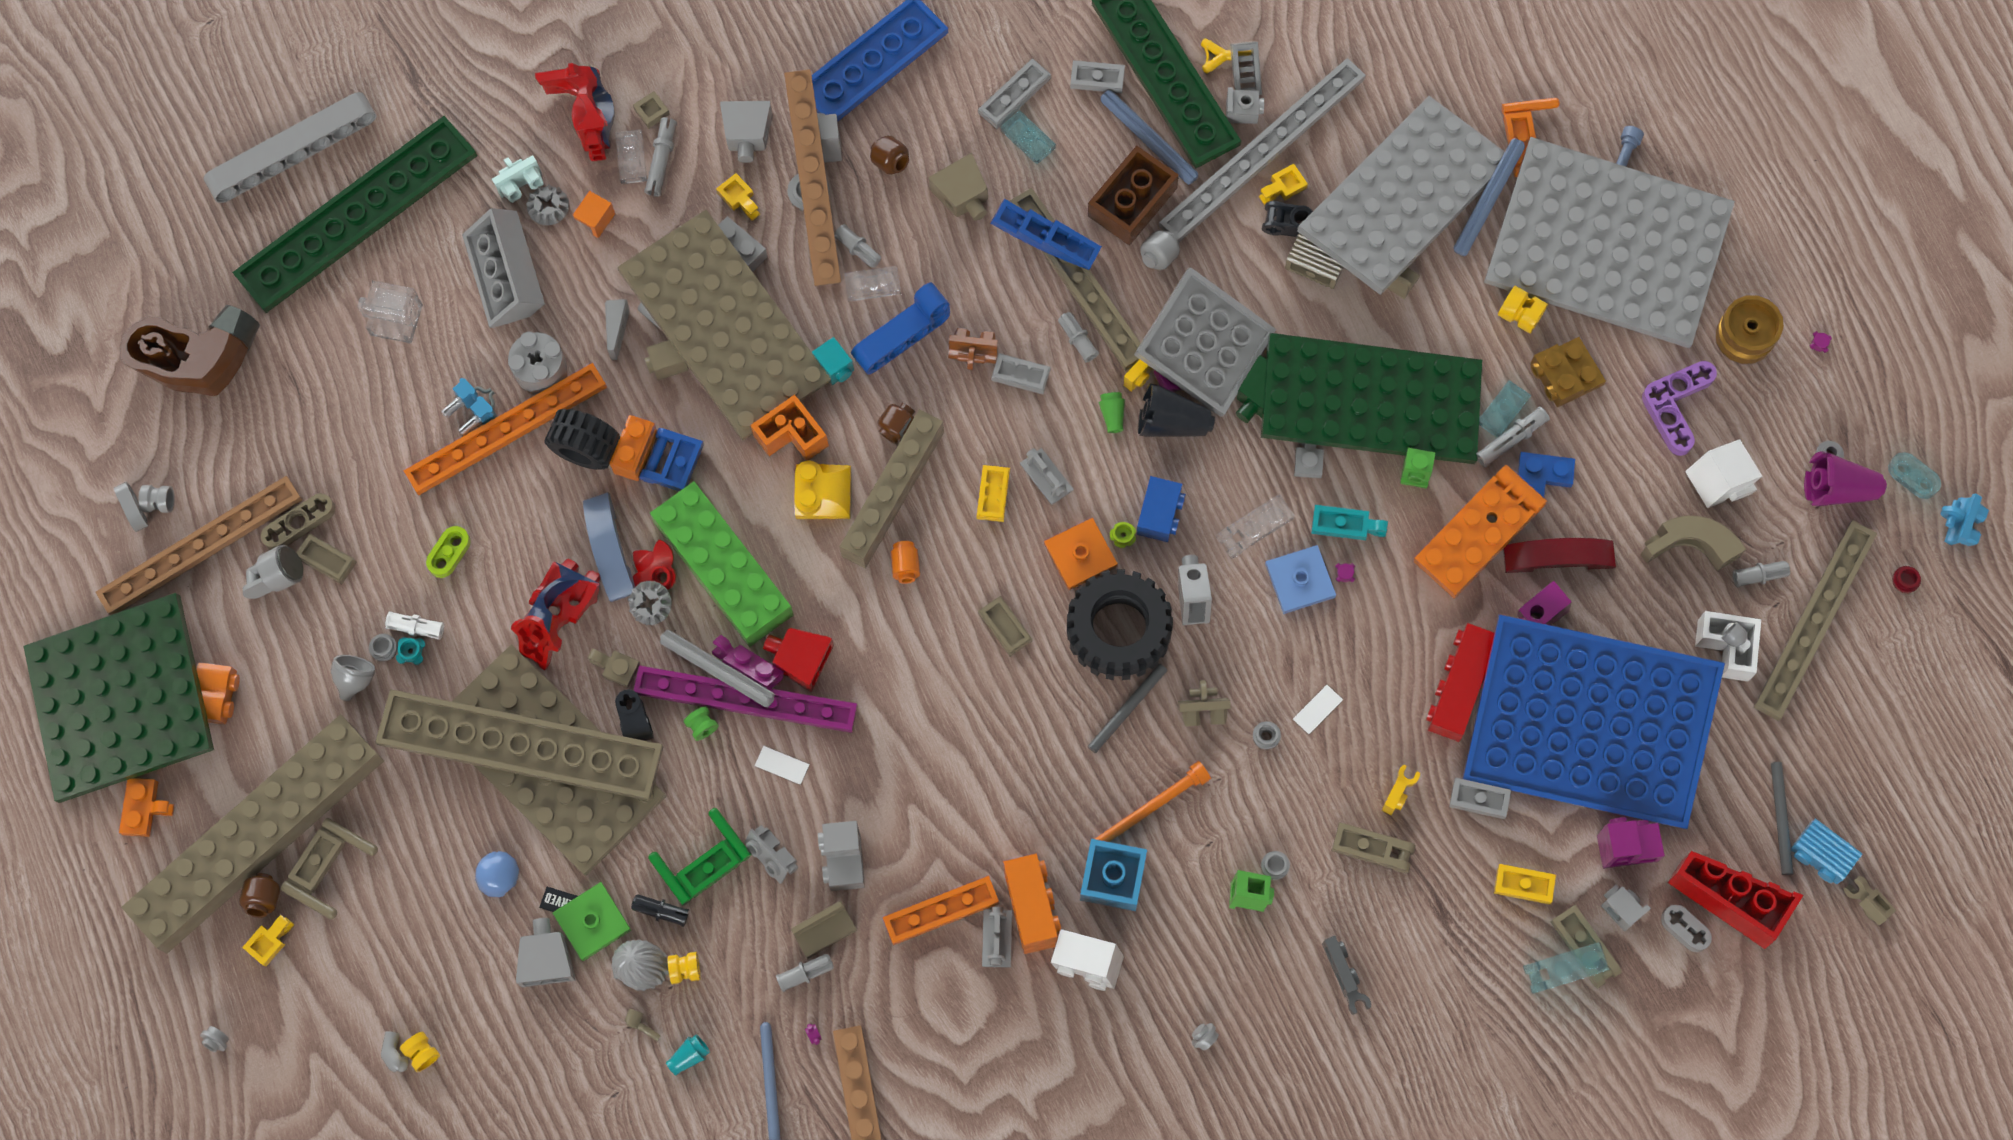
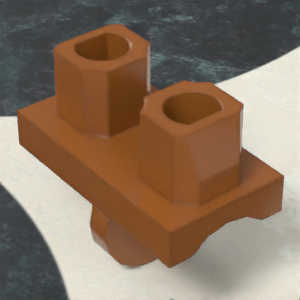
(973, 349)

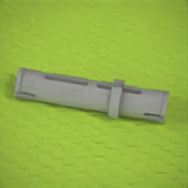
(663, 146)
(1536, 419)

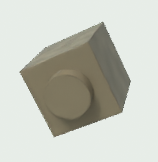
(664, 360)

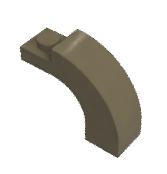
(1702, 533)

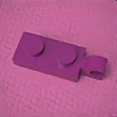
(747, 663)

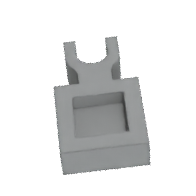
(1308, 461)

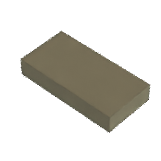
(326, 559)
(1005, 626)

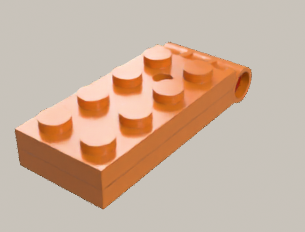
(1471, 540)

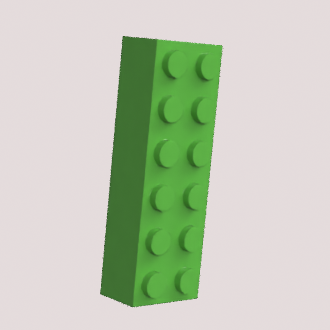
(722, 564)

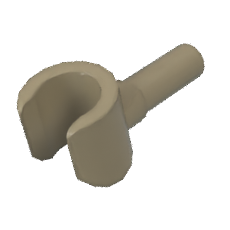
(634, 1019)

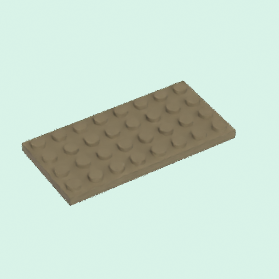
(723, 322)
(575, 819)

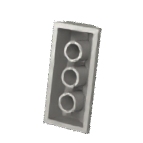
(503, 267)

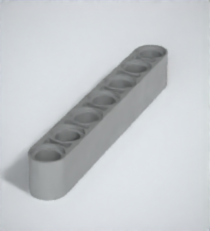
(289, 147)

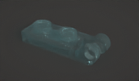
(1567, 967)

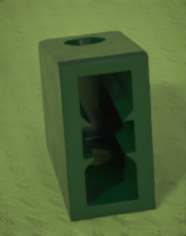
(1252, 391)

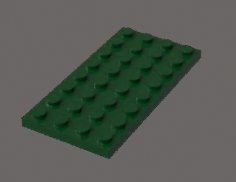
(1371, 398)

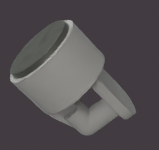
(278, 570)

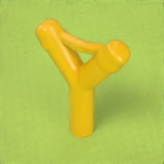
(1221, 55)

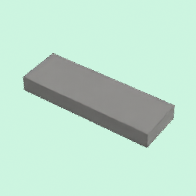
(1014, 93)

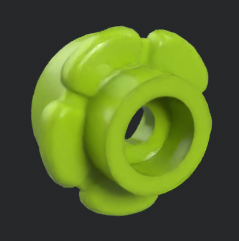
(1123, 527)

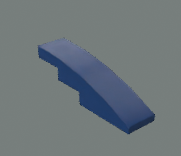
(1046, 235)

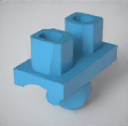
(1961, 519)

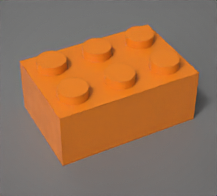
(1032, 903)

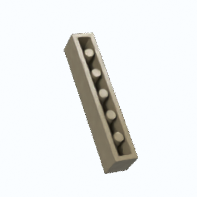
(892, 489)

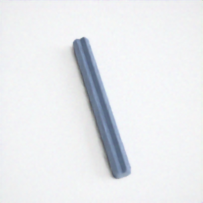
(1149, 137)
(1489, 197)

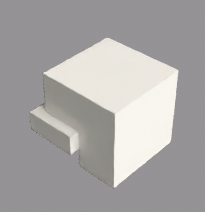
(1724, 474)

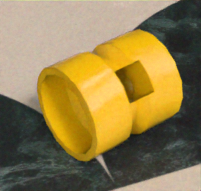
(1522, 309)

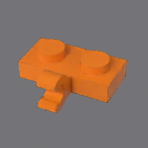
(140, 807)

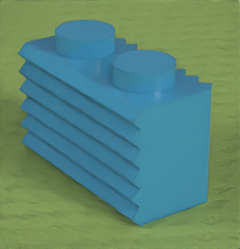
(1825, 852)

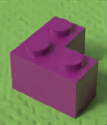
(1629, 843)

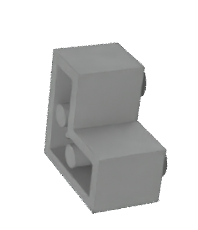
(844, 855)

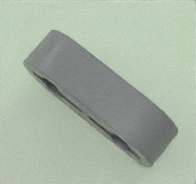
(131, 506)
(1681, 933)

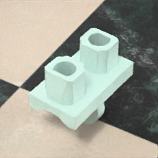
(517, 175)

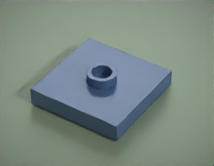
(1300, 579)

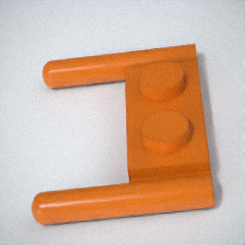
(1519, 121)

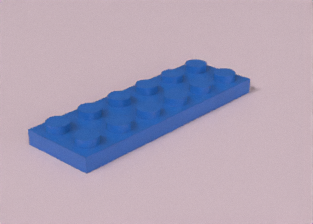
(876, 57)

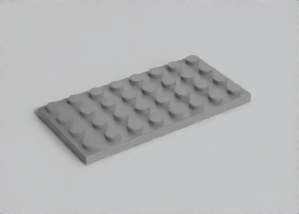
(1403, 195)

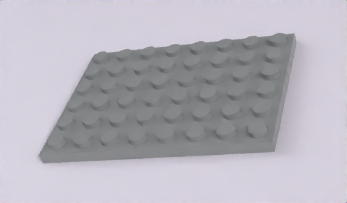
(1610, 242)

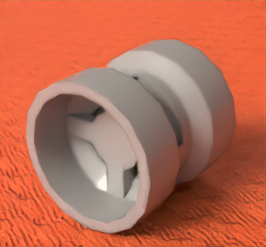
(156, 498)

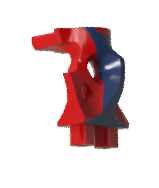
(592, 109)
(557, 589)

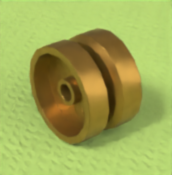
(1749, 329)

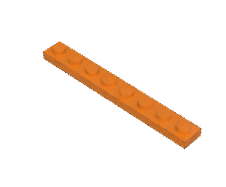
(504, 429)

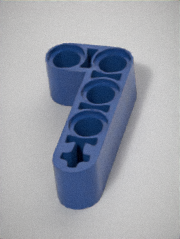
(904, 330)

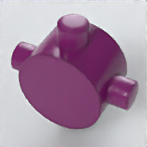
(1820, 342)
(1345, 572)
(813, 1034)

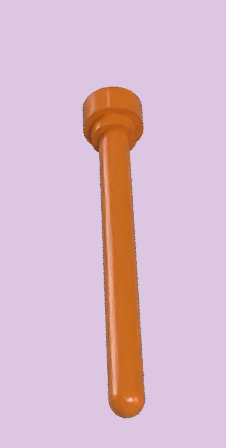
(1195, 776)

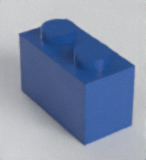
(1159, 509)

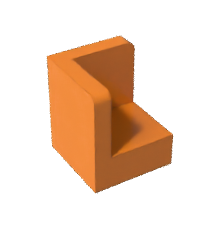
(594, 213)

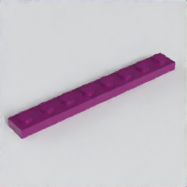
(719, 695)

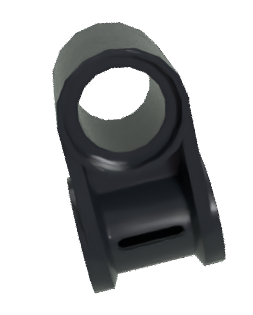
(1286, 218)
(635, 721)

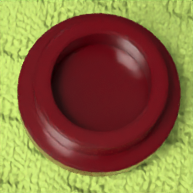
(1906, 579)

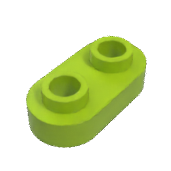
(446, 551)

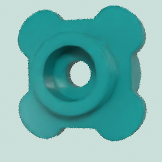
(404, 645)

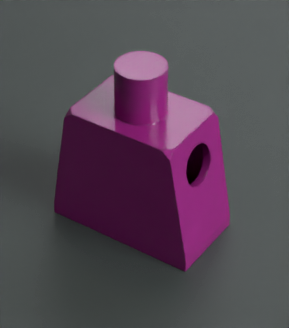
(1549, 603)

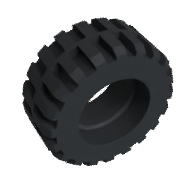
(1119, 590)

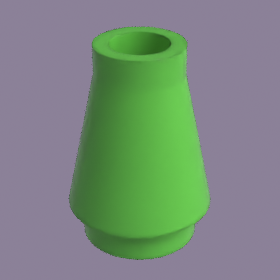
(1112, 409)

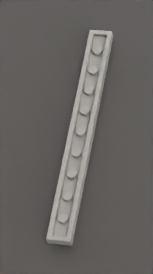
(1262, 150)

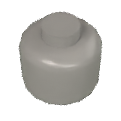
(1160, 250)

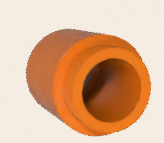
(905, 562)

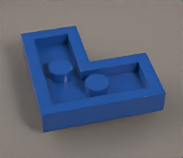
(1545, 469)

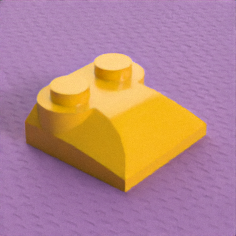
(822, 491)

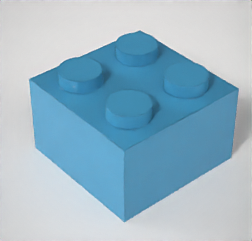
(1113, 874)

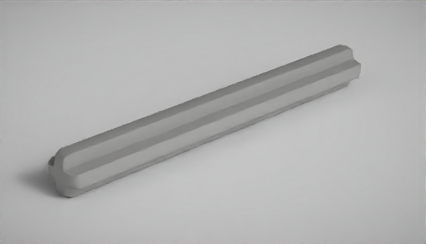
(717, 668)

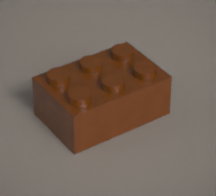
(1133, 195)

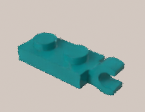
(1346, 523)

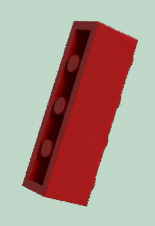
(1462, 683)

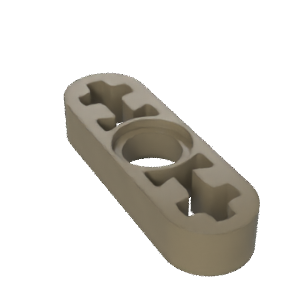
(286, 519)

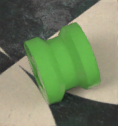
(701, 723)

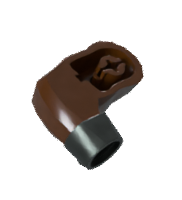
(190, 360)

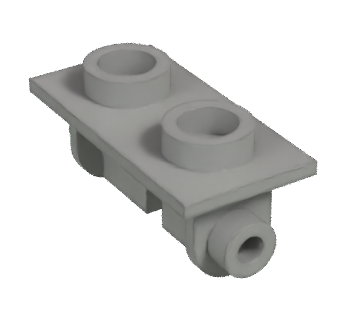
(1046, 475)
(762, 845)
(997, 937)

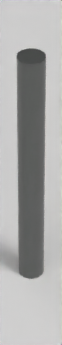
(1127, 708)
(1782, 818)

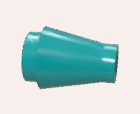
(688, 1054)

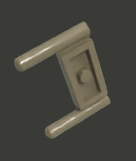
(317, 861)

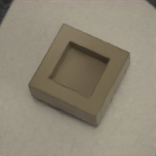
(651, 109)

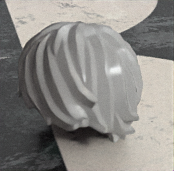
(640, 965)

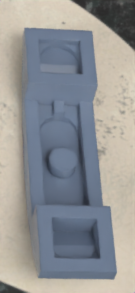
(607, 547)

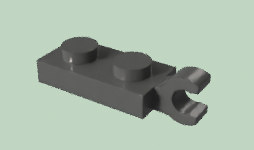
(1346, 977)

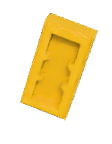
(993, 493)

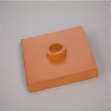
(1080, 553)

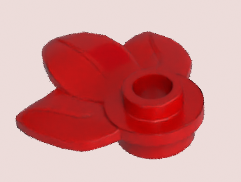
(653, 564)

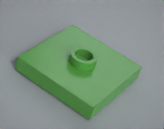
(591, 921)

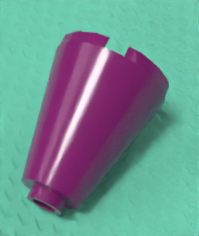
(1841, 481)

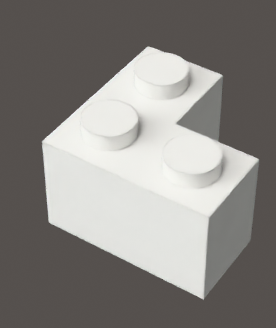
(1740, 660)
(1087, 956)

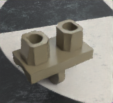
(1191, 708)

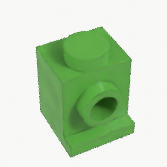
(1417, 468)
(1250, 891)

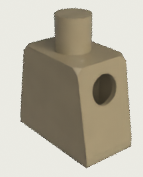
(961, 188)

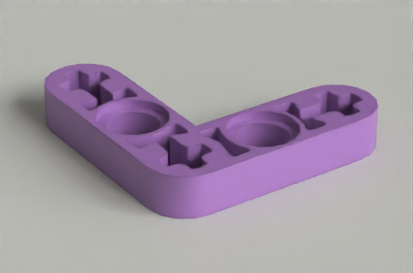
(1667, 403)

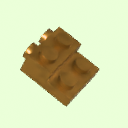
(1567, 371)

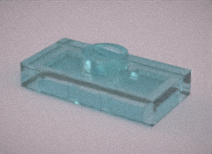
(1028, 137)
(1504, 409)

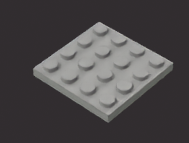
(1204, 342)

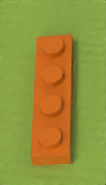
(941, 910)

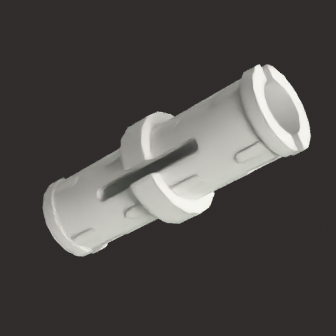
(414, 625)

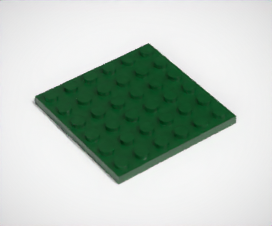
(118, 698)

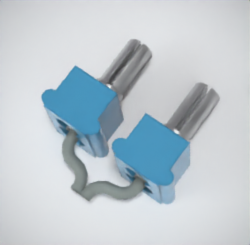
(469, 398)

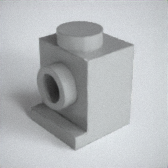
(1243, 106)
(1623, 906)

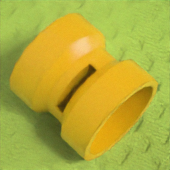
(684, 967)
(419, 1051)

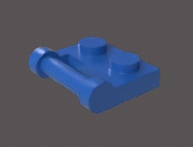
(679, 463)

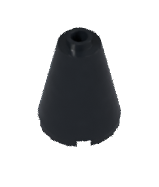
(1172, 415)

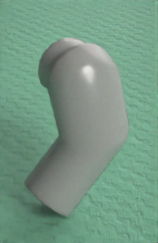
(390, 1054)

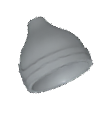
(351, 675)

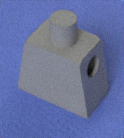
(746, 126)
(1194, 591)
(543, 957)

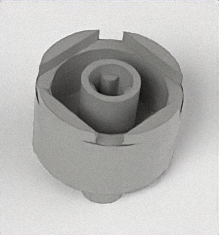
(525, 361)

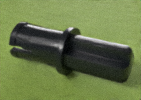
(660, 910)

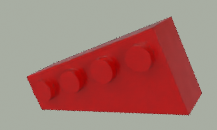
(1736, 897)

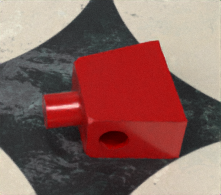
(800, 655)

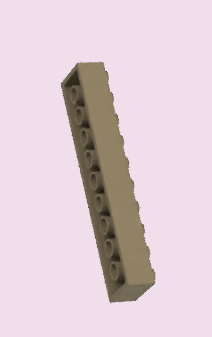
(252, 834)

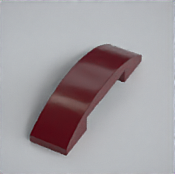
(1559, 553)

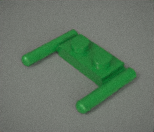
(708, 867)

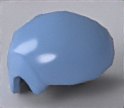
(496, 874)

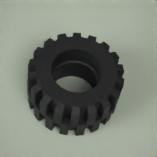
(582, 439)

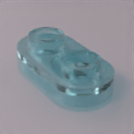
(1915, 474)

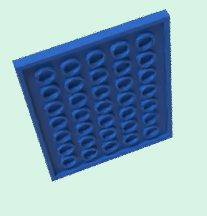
(1593, 721)

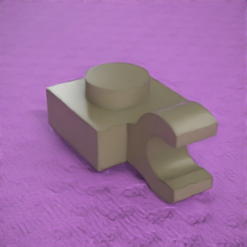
(617, 668)
(1873, 902)

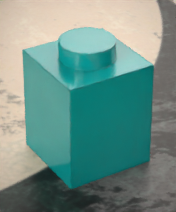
(834, 360)

